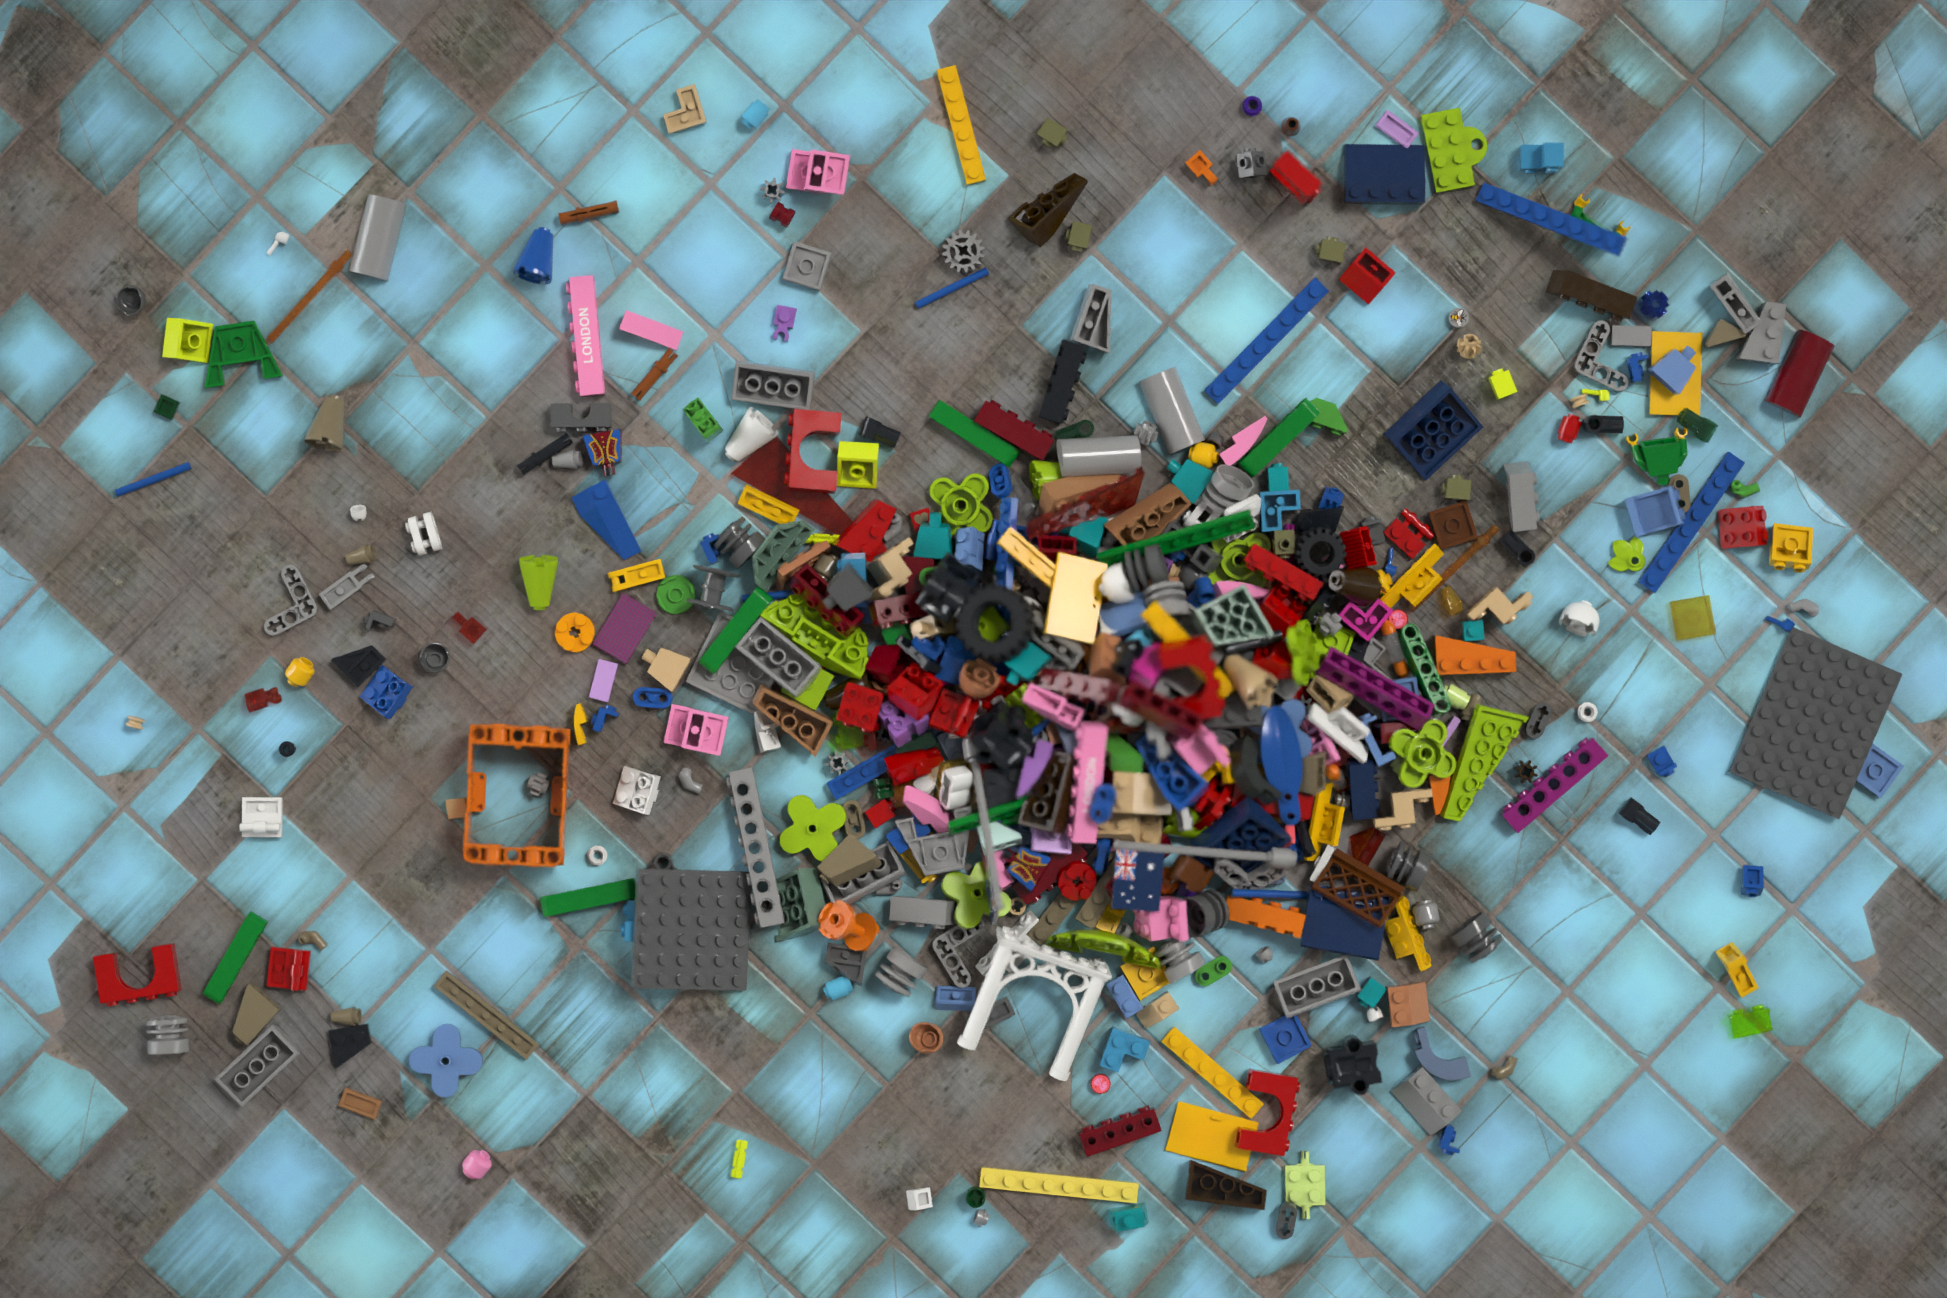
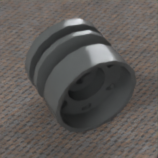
(739, 542)
(1146, 568)
(1408, 866)
(1206, 913)
(1477, 937)

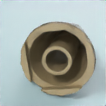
(328, 426)

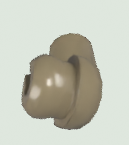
(312, 937)
(1505, 1071)

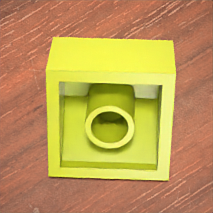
(187, 340)
(857, 464)

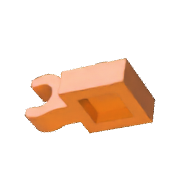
(1201, 165)

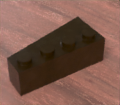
(1591, 294)
(1216, 1187)

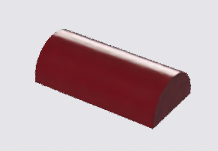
(1799, 373)

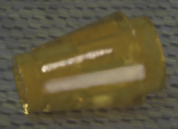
(1451, 600)

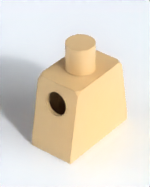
(929, 628)
(666, 666)
(1329, 694)

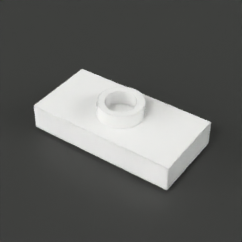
(1321, 862)

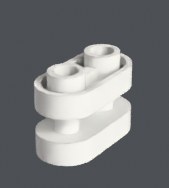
(1191, 518)
(419, 544)

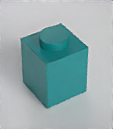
(1277, 477)
(1472, 630)
(1370, 993)

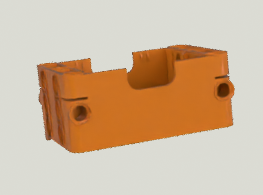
(503, 735)

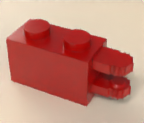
(912, 764)

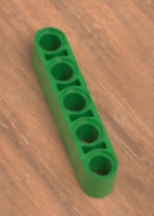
(974, 433)
(1278, 437)
(735, 630)
(1426, 661)
(588, 897)
(235, 957)

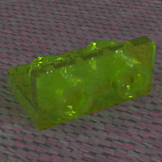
(847, 736)
(1750, 1022)

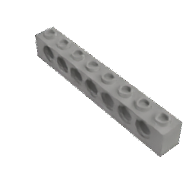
(776, 915)

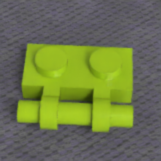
(1032, 717)

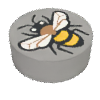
(1458, 317)

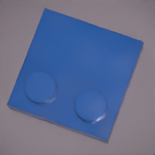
(1285, 1038)

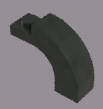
(1246, 773)

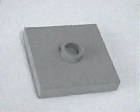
(807, 266)

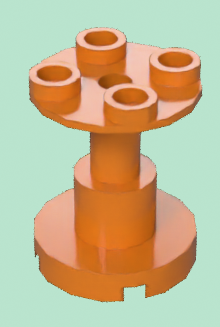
(839, 922)

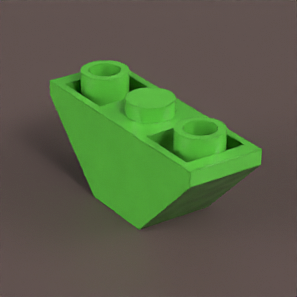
(1328, 417)
(703, 420)
(1121, 756)

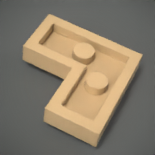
(690, 114)

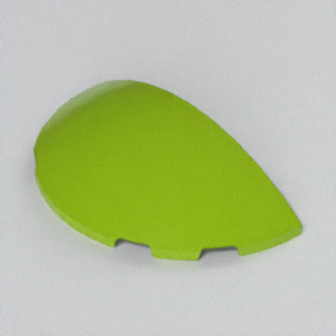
(818, 637)
(1105, 942)

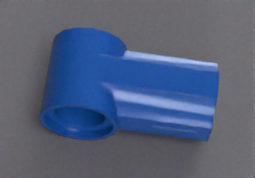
(1202, 593)

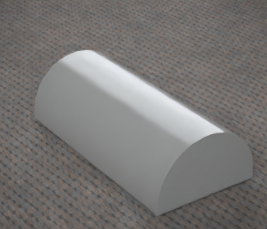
(378, 237)
(773, 385)
(1171, 410)
(1098, 455)
(779, 657)
(859, 887)
(1316, 986)
(257, 1065)

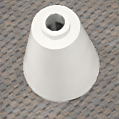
(750, 435)

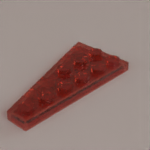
(766, 472)
(1096, 503)

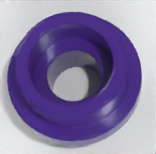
(1252, 99)

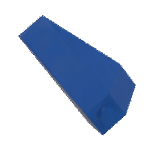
(602, 512)
(954, 658)
(1175, 778)

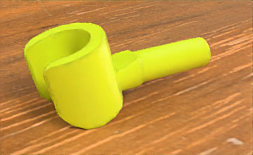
(1603, 394)

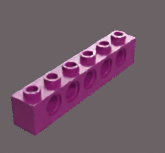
(1375, 688)
(1595, 757)

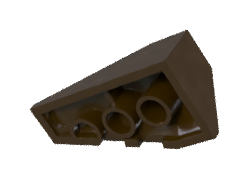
(1044, 215)
(1049, 801)

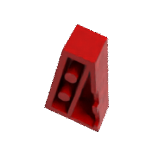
(867, 530)

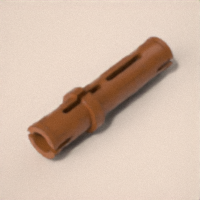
(588, 212)
(654, 374)

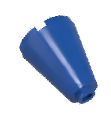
(536, 258)

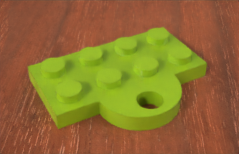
(1451, 149)

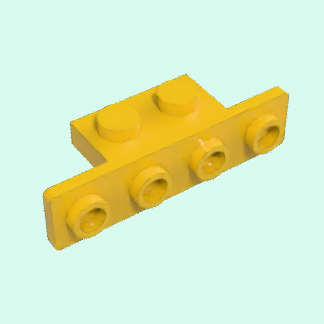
(1416, 581)
(1325, 822)
(1406, 937)

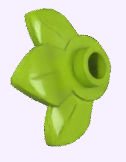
(1625, 553)

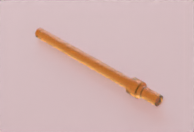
(335, 267)
(1482, 541)

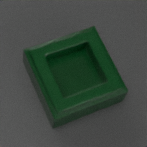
(166, 407)

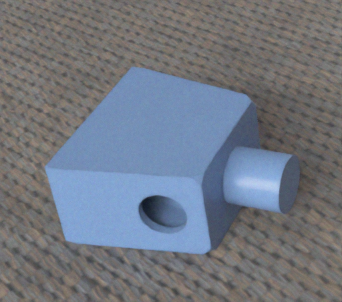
(1674, 369)

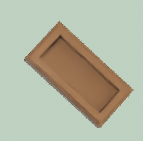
(360, 1103)

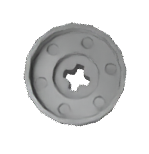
(1227, 488)
(1170, 597)
(1179, 959)
(901, 971)
(167, 1035)

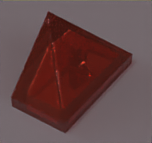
(1366, 844)

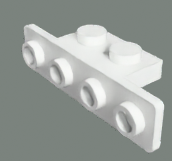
(1343, 729)
(1021, 929)

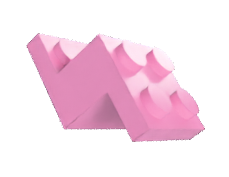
(818, 172)
(696, 729)
(1320, 740)
(1200, 750)
(1165, 924)

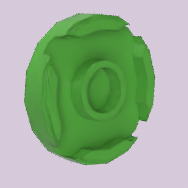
(673, 593)

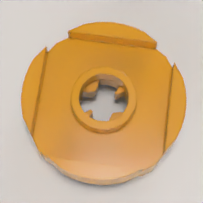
(580, 622)

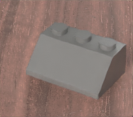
(1426, 1100)

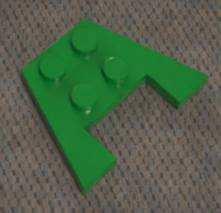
(236, 345)

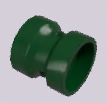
(883, 792)
(972, 1197)

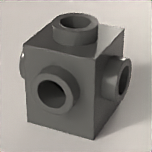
(1251, 163)

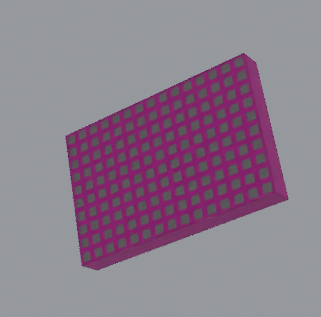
(624, 628)

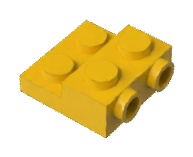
(1791, 547)

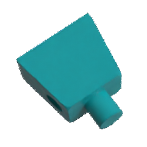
(1190, 478)
(1088, 535)
(934, 538)
(1027, 664)
(1128, 1217)

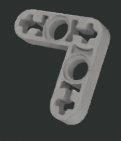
(1593, 364)
(298, 609)
(1246, 880)
(951, 944)

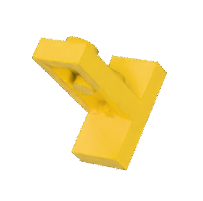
(1737, 969)

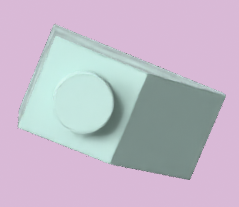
(1001, 837)

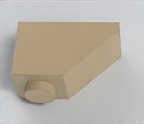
(1157, 1010)

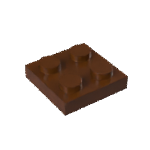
(1453, 525)

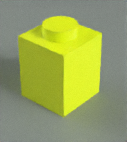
(1502, 383)

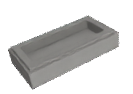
(1631, 335)

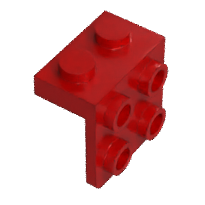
(1742, 526)
(860, 707)

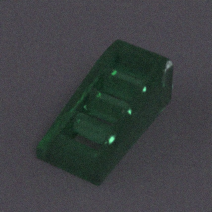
(922, 741)

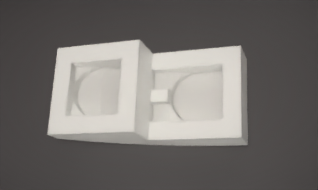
(766, 732)

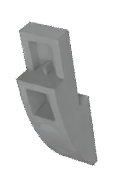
(1157, 734)

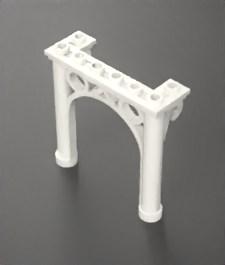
(1093, 971)

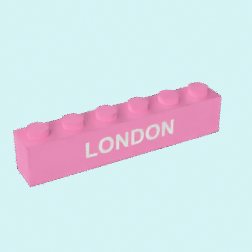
(587, 336)
(1087, 778)

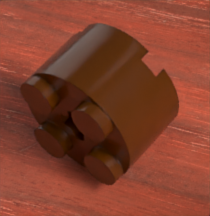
(1191, 872)

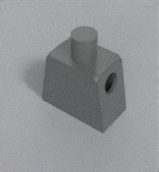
(847, 589)

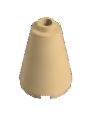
(1249, 680)

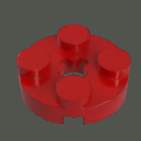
(1071, 872)

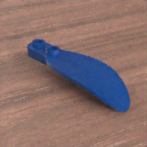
(1282, 760)

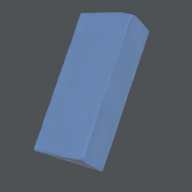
(955, 998)

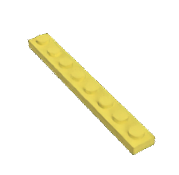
(1059, 1185)

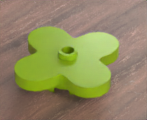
(972, 492)
(1228, 569)
(1304, 653)
(1435, 759)
(805, 813)
(970, 907)

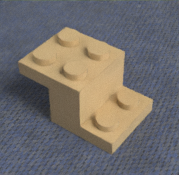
(890, 570)
(1499, 606)
(1402, 808)
(1132, 827)

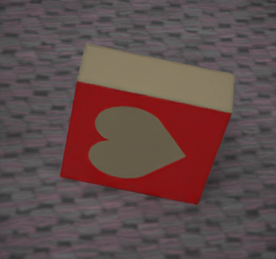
(918, 517)

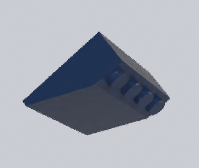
(1384, 174)
(1433, 430)
(1244, 829)
(1339, 930)

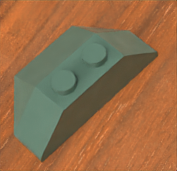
(778, 549)

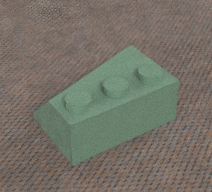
(1231, 618)
(801, 903)

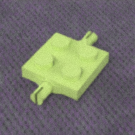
(1305, 1184)

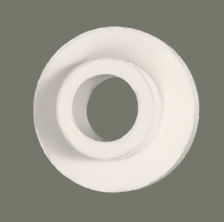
(1593, 714)
(592, 859)

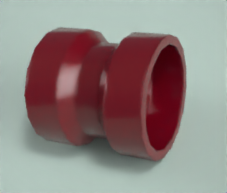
(782, 214)

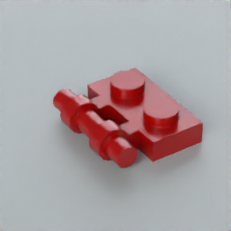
(1404, 538)

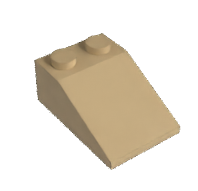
(1139, 794)

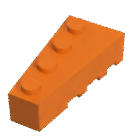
(1463, 657)
(1265, 915)

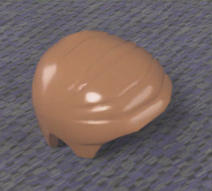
(926, 1037)

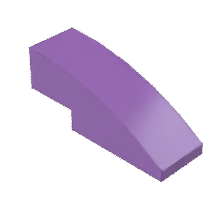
(1034, 767)

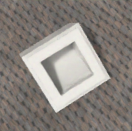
(919, 1198)

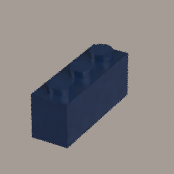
(1362, 788)

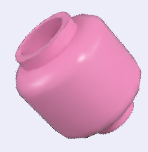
(476, 1164)

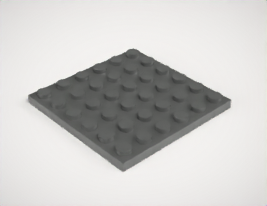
(691, 929)

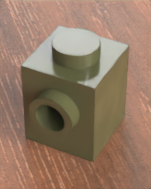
(1052, 134)
(1078, 236)
(1331, 250)
(1456, 488)
(1283, 543)

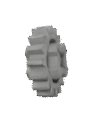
(957, 259)

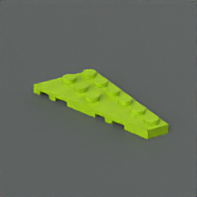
(1481, 752)

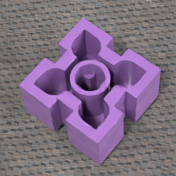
(901, 724)

